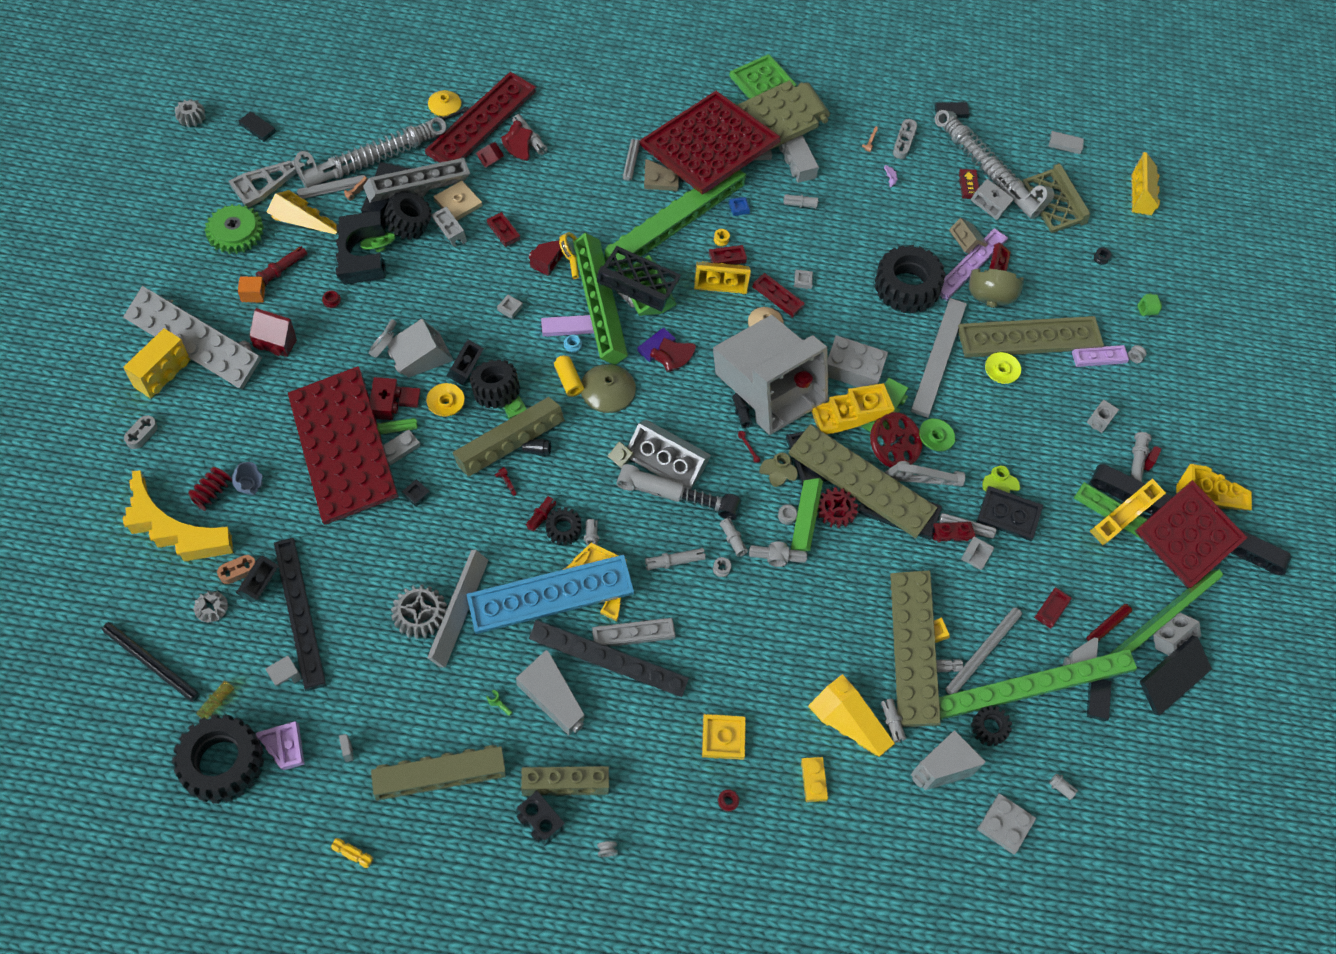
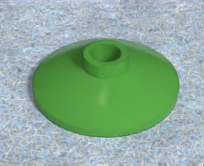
(377, 243)
(937, 434)

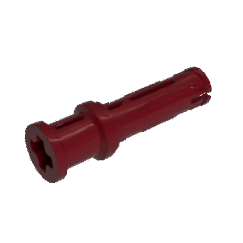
(275, 269)

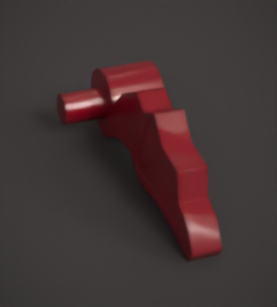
(503, 473)

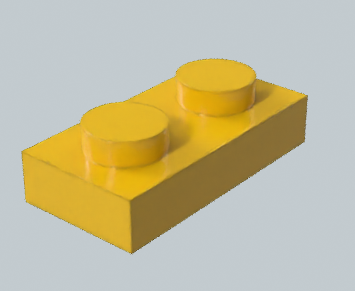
(814, 779)

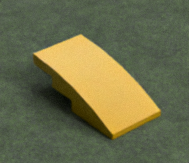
(853, 409)

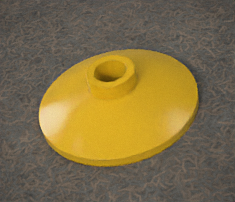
(444, 103)
(445, 393)

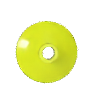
(1006, 363)

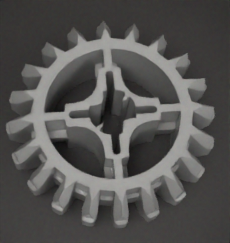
(403, 608)

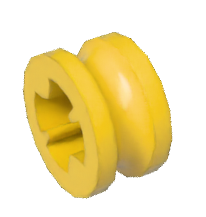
(721, 242)

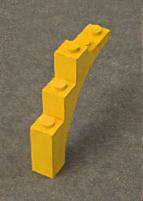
(165, 531)

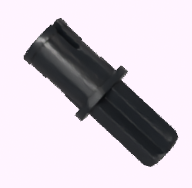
(742, 411)

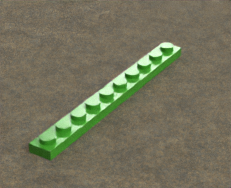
(1036, 684)

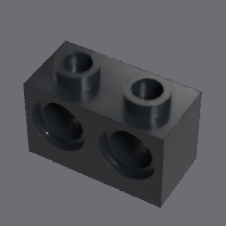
(545, 815)

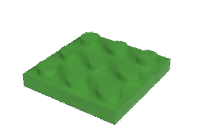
(759, 76)

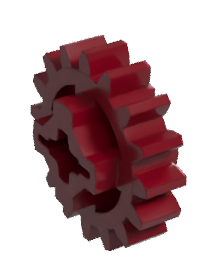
(840, 515)

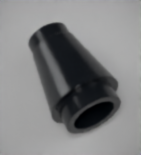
(537, 447)

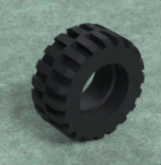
(915, 262)
(204, 736)

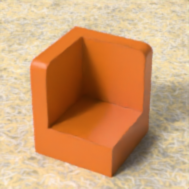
(251, 289)

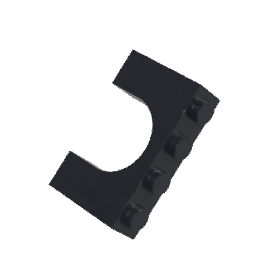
(351, 231)

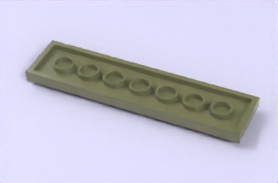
(1029, 336)
(863, 480)
(915, 649)

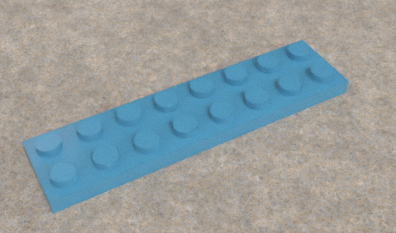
(549, 594)

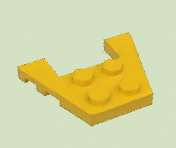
(592, 554)

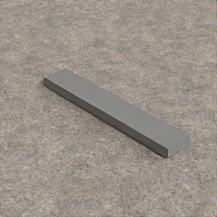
(457, 609)

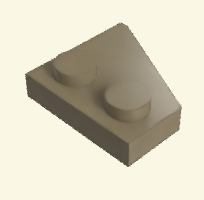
(659, 177)

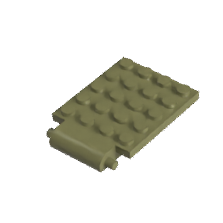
(788, 110)

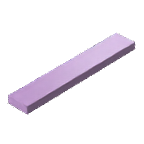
(973, 260)

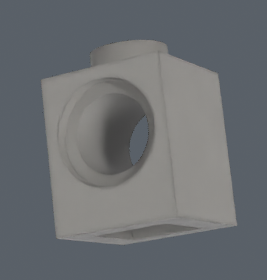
(1102, 416)

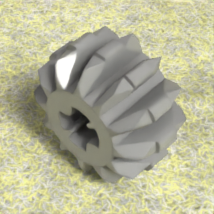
(190, 113)

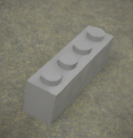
(799, 159)

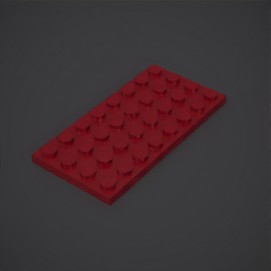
(342, 445)

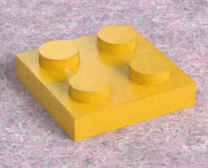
(723, 737)

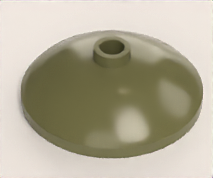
(608, 396)

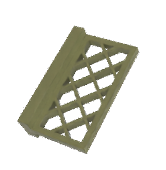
(1070, 196)

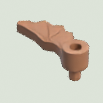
(868, 147)
(358, 187)

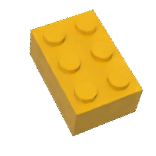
(157, 363)

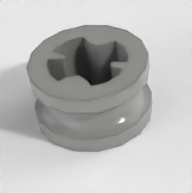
(1137, 354)
(723, 573)
(607, 849)

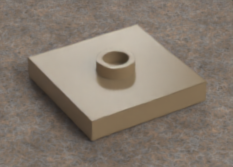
(458, 200)

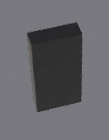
(959, 108)
(257, 126)
(1099, 699)

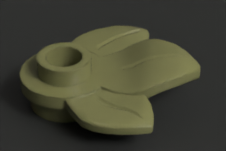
(779, 472)

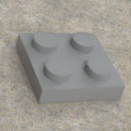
(1006, 823)

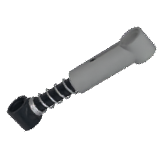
(632, 478)

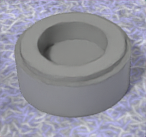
(787, 514)

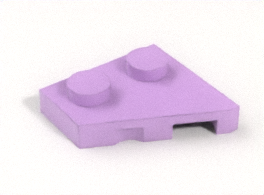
(284, 745)

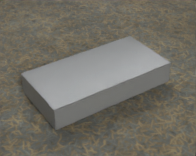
(1066, 142)

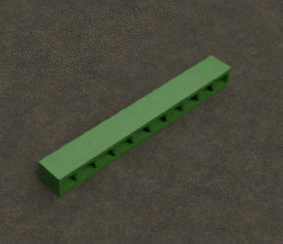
(674, 218)

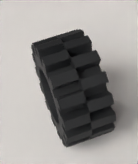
(568, 536)
(999, 718)

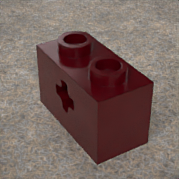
(384, 398)

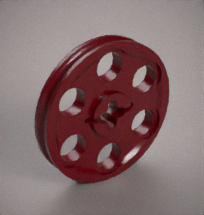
(889, 437)

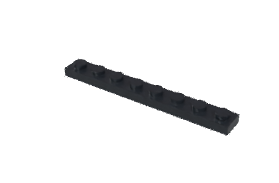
(609, 658)

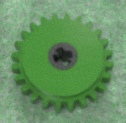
(234, 229)

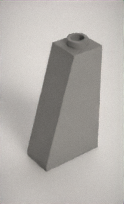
(551, 693)

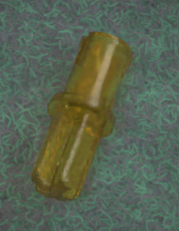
(215, 700)

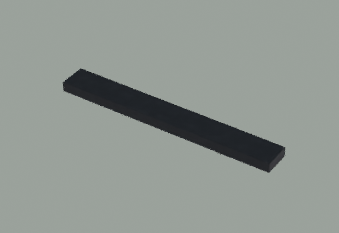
(300, 615)

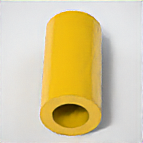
(568, 376)

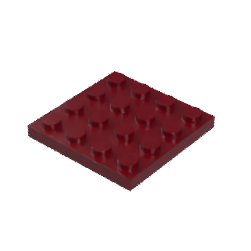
(1190, 534)

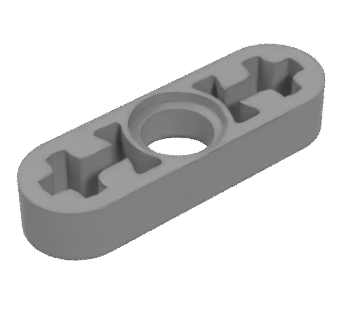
(903, 133)

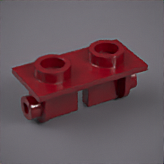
(958, 531)

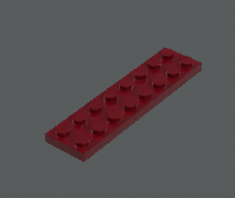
(481, 119)

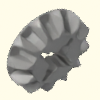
(208, 614)

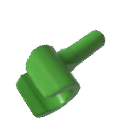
(497, 702)

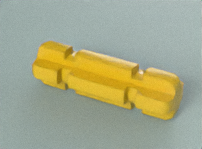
(352, 852)

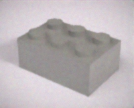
(855, 362)

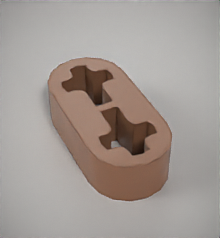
(236, 568)

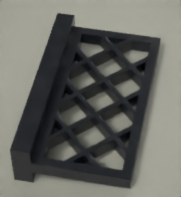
(632, 287)

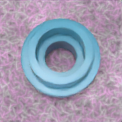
(572, 339)

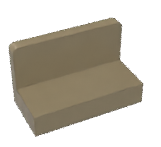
(967, 235)

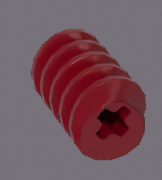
(208, 487)

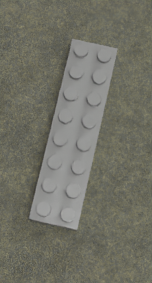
(201, 341)

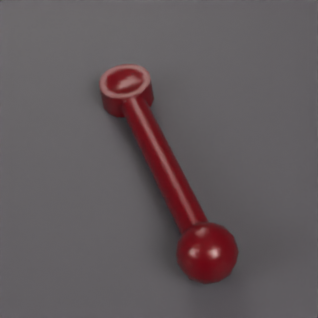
(741, 434)

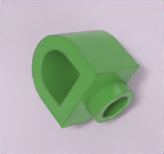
(1149, 305)

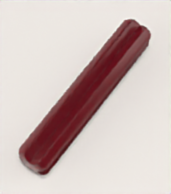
(1110, 622)

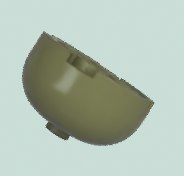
(995, 287)

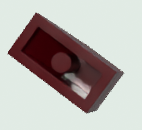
(546, 257)

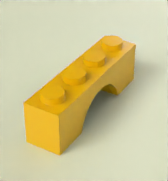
(1127, 512)

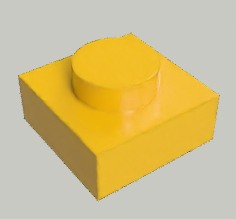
(941, 631)

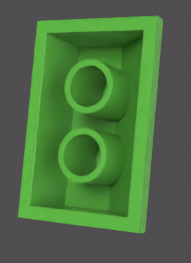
(643, 309)

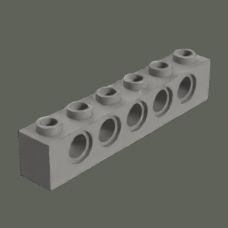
(416, 179)

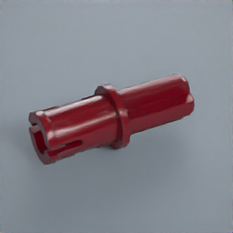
(541, 513)

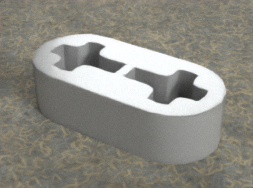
(140, 432)

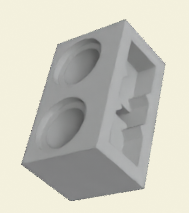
(1175, 633)

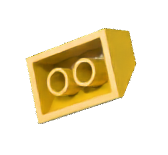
(1145, 186)
(721, 277)

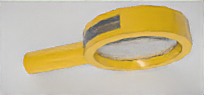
(568, 250)

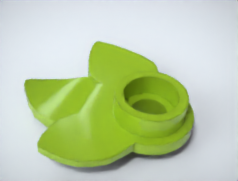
(1002, 483)

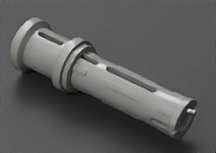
(1140, 452)

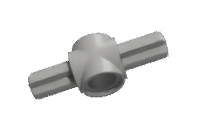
(778, 554)

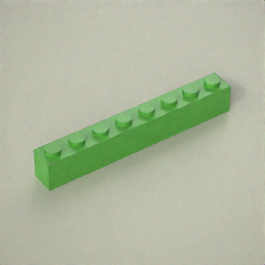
(600, 300)

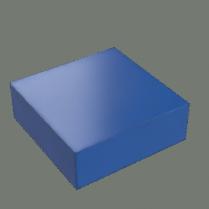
(739, 206)

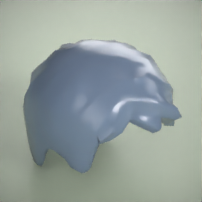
(247, 478)

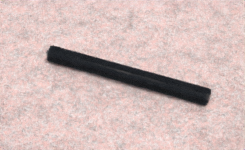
(150, 661)

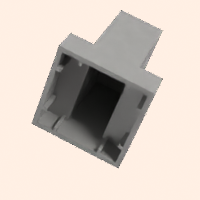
(762, 371)

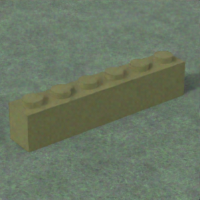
(508, 436)
(438, 772)

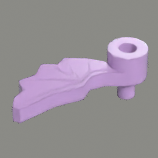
(892, 174)

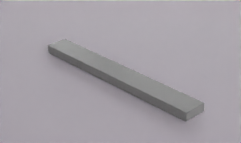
(938, 358)

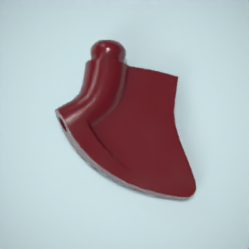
(517, 141)
(673, 354)

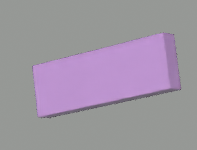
(566, 325)
(1100, 356)

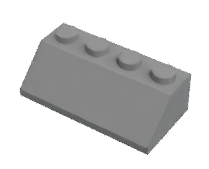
(667, 454)

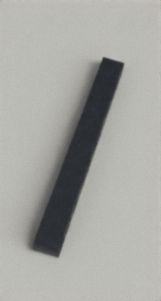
(1252, 549)

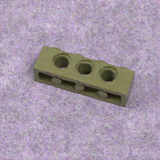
(565, 780)

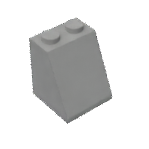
(418, 349)
(947, 763)

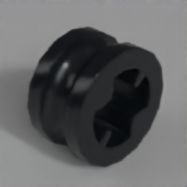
(1099, 259)

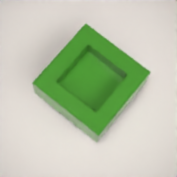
(516, 407)

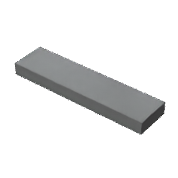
(634, 632)

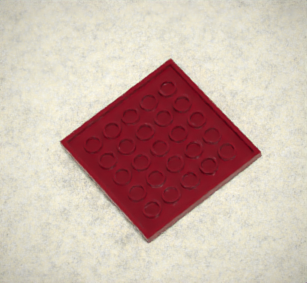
(709, 142)

